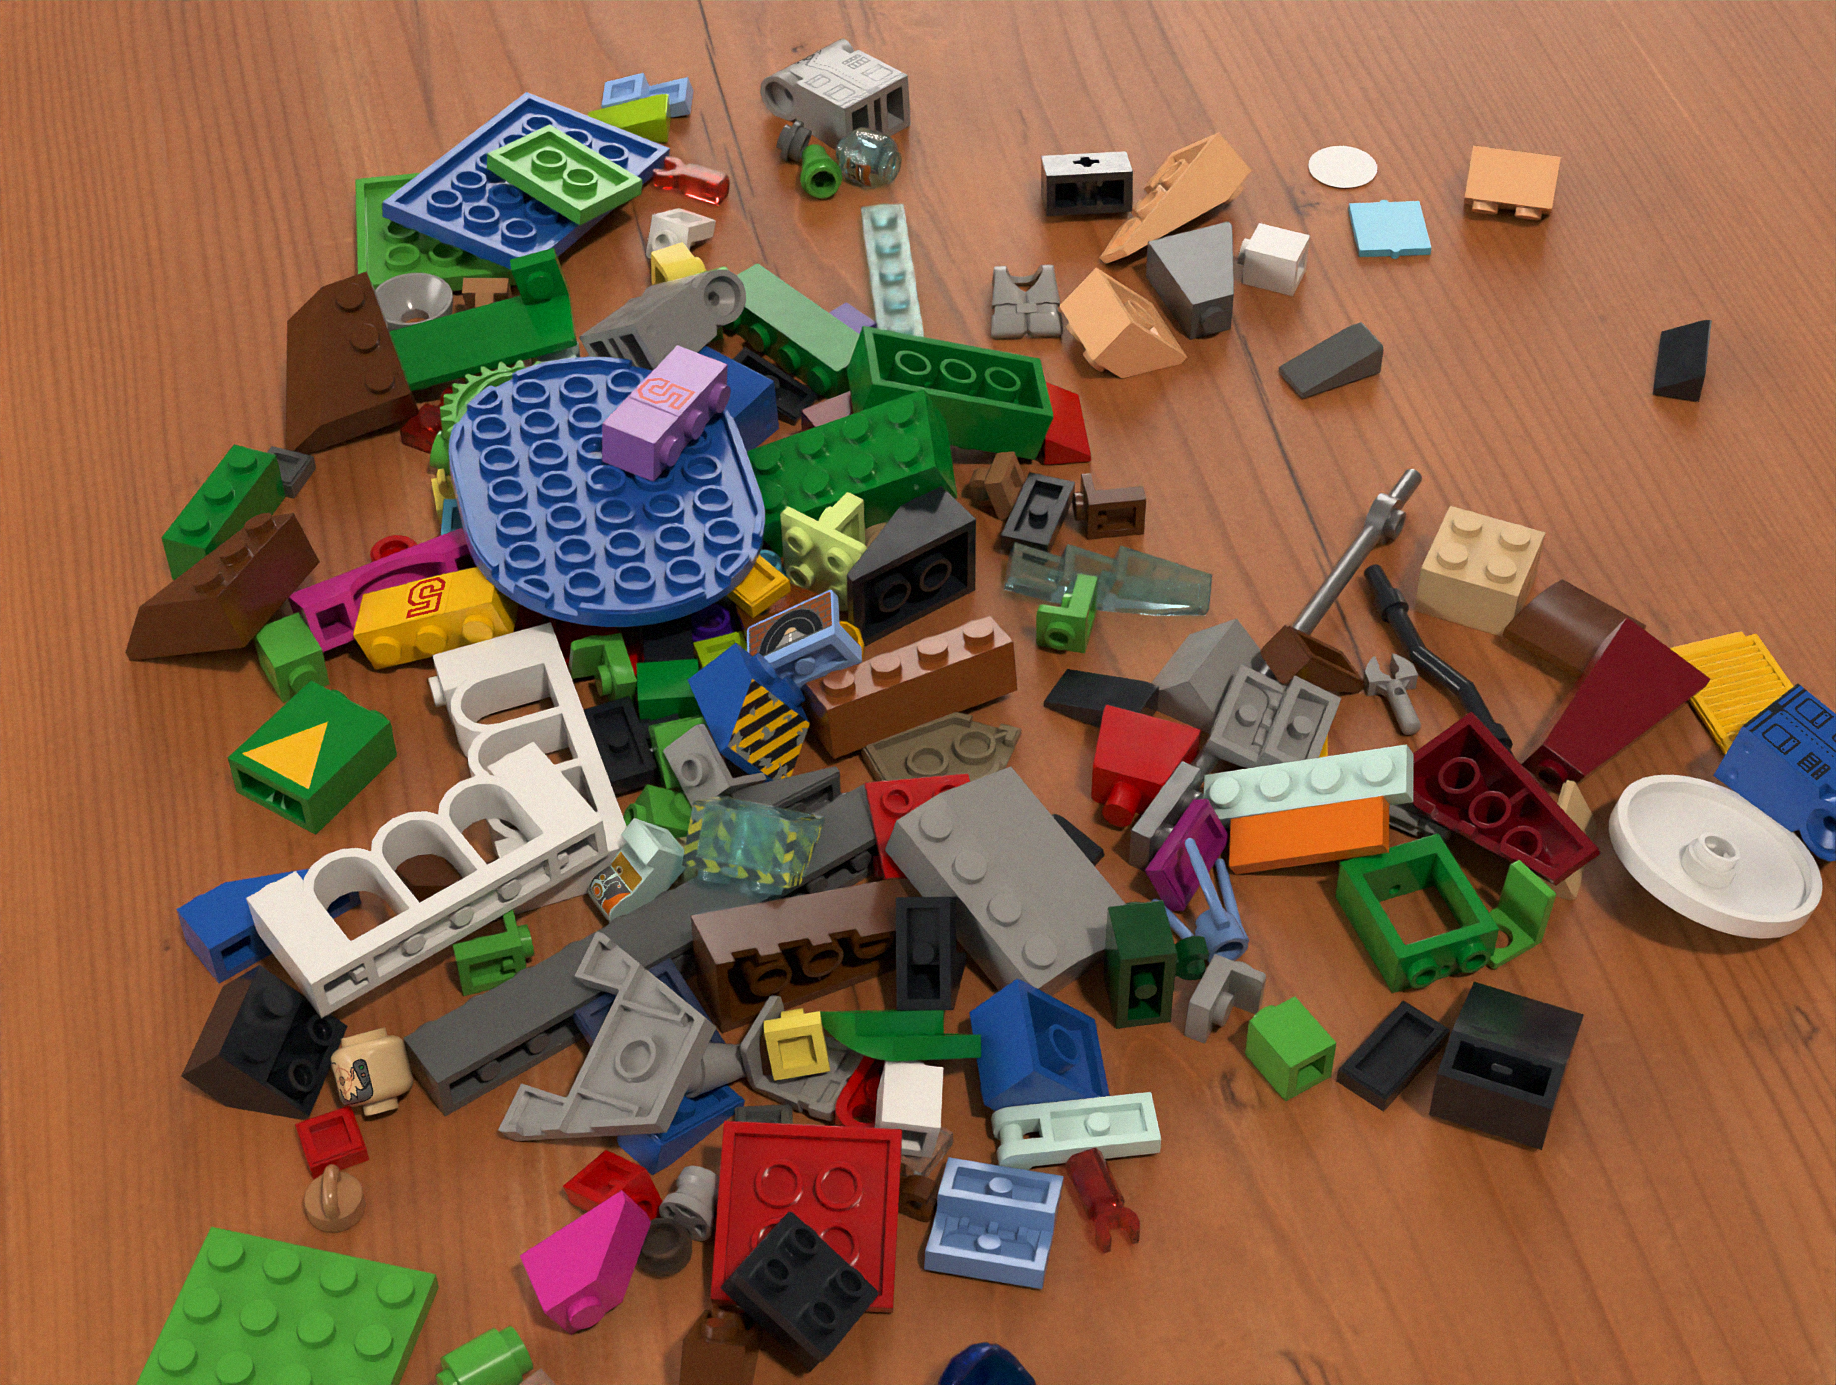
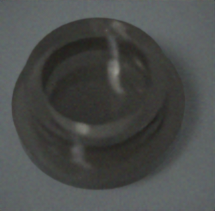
(665, 1248)

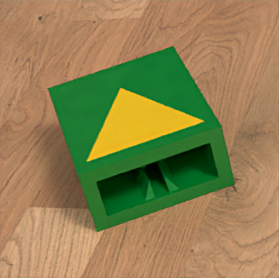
(313, 756)

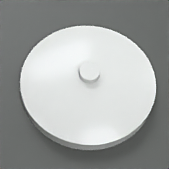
(1714, 856)

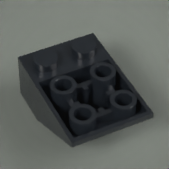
(1505, 1065)

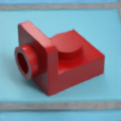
(608, 1176)

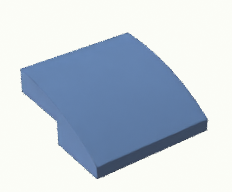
(994, 1223)

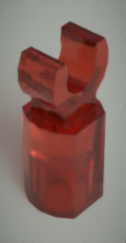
(692, 181)
(1101, 1197)

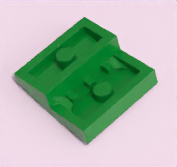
(900, 1034)

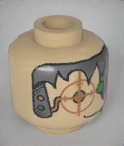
(372, 1071)

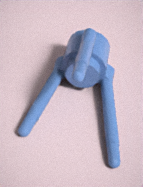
(1219, 927)

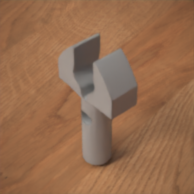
(1395, 690)

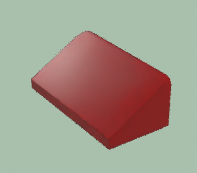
(1067, 435)

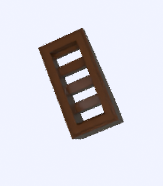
(1301, 655)

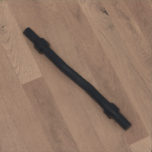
(1393, 610)

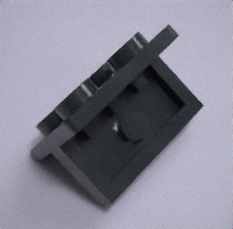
(800, 1291)

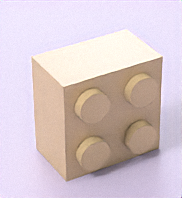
(1478, 571)

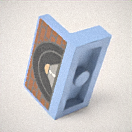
(805, 640)

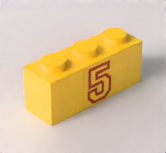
(432, 617)

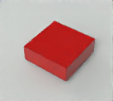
(332, 1140)

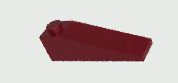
(1490, 798)

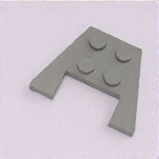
(634, 1066)

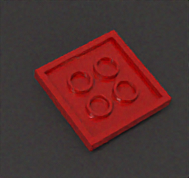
(829, 1177)

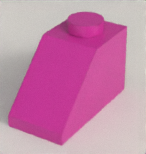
(588, 1263)

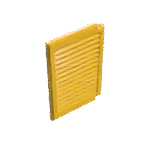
(1740, 684)

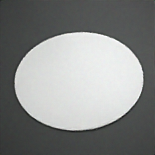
(1342, 166)

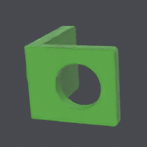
(1521, 912)

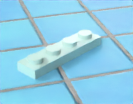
(1312, 783)

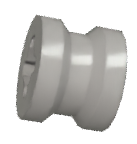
(694, 1202)

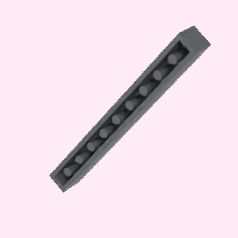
(532, 1013)

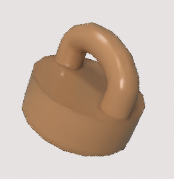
(334, 1200)

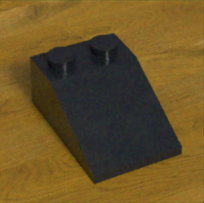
(913, 566)

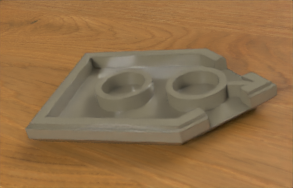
(942, 748)

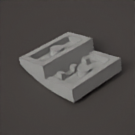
(1271, 721)

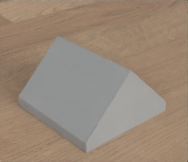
(1201, 672)

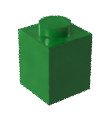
(666, 690)

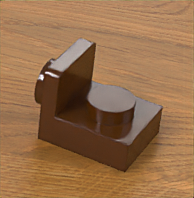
(1109, 511)

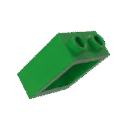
(1404, 870)

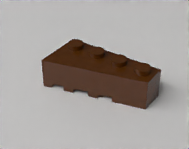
(793, 948)

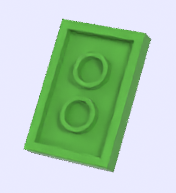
(564, 174)

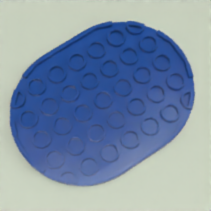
(583, 534)

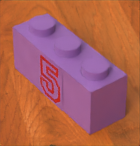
(665, 413)

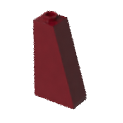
(1613, 704)

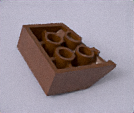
(342, 368)
(227, 592)

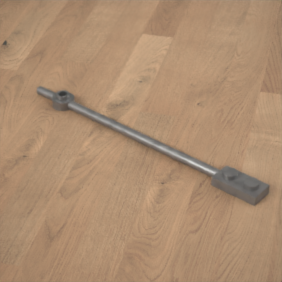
(1383, 522)

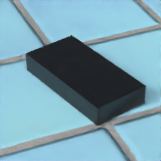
(1393, 1055)

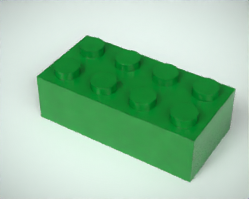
(985, 395)
(875, 454)

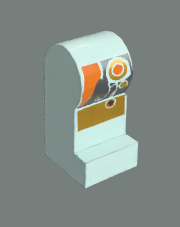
(639, 871)

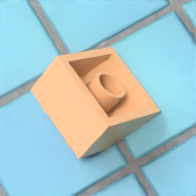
(1511, 182)
(1119, 328)

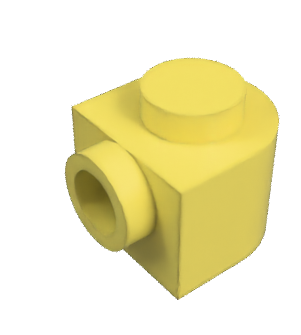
(674, 263)

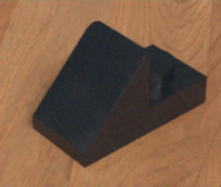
(926, 953)

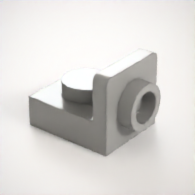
(1222, 987)

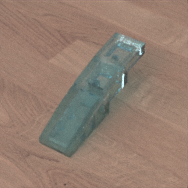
(1126, 583)

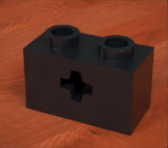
(1086, 183)

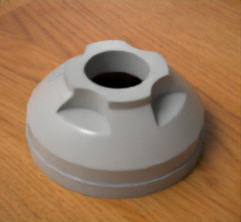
(414, 297)

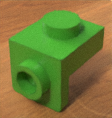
(661, 808)

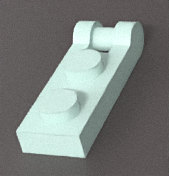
(1112, 1124)

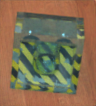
(750, 843)

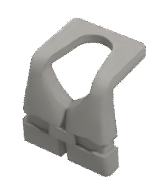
(1028, 311)
(809, 1092)

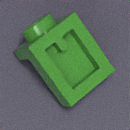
(1072, 623)
(607, 661)
(493, 958)

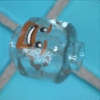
(868, 158)

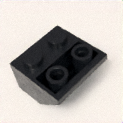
(264, 1048)

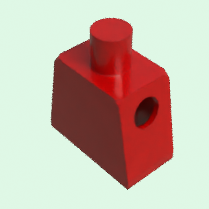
(1136, 760)

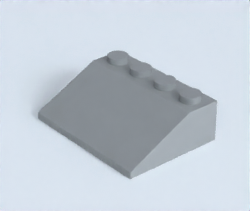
(1020, 883)

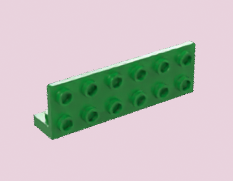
(498, 332)

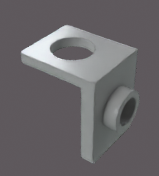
(701, 767)

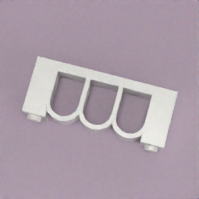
(507, 675)
(520, 788)

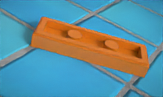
(1309, 835)

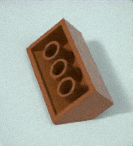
(910, 686)

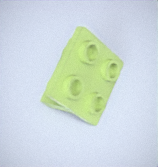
(824, 550)

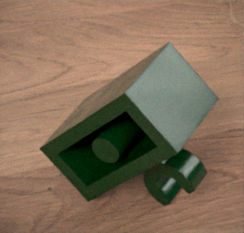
(1144, 963)

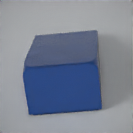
(690, 1125)

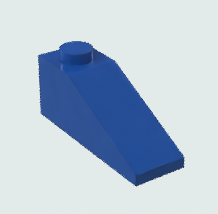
(222, 927)

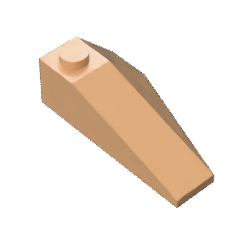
(1179, 191)

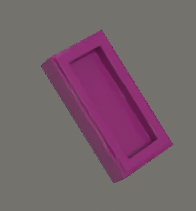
(1171, 866)

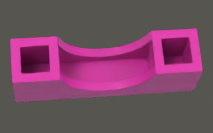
(334, 604)

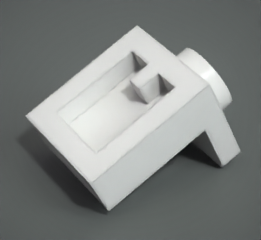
(677, 227)

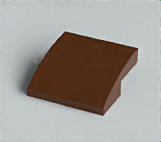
(1564, 626)

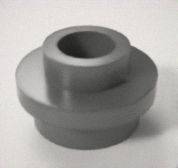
(793, 141)

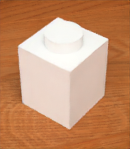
(1274, 259)
(911, 1101)

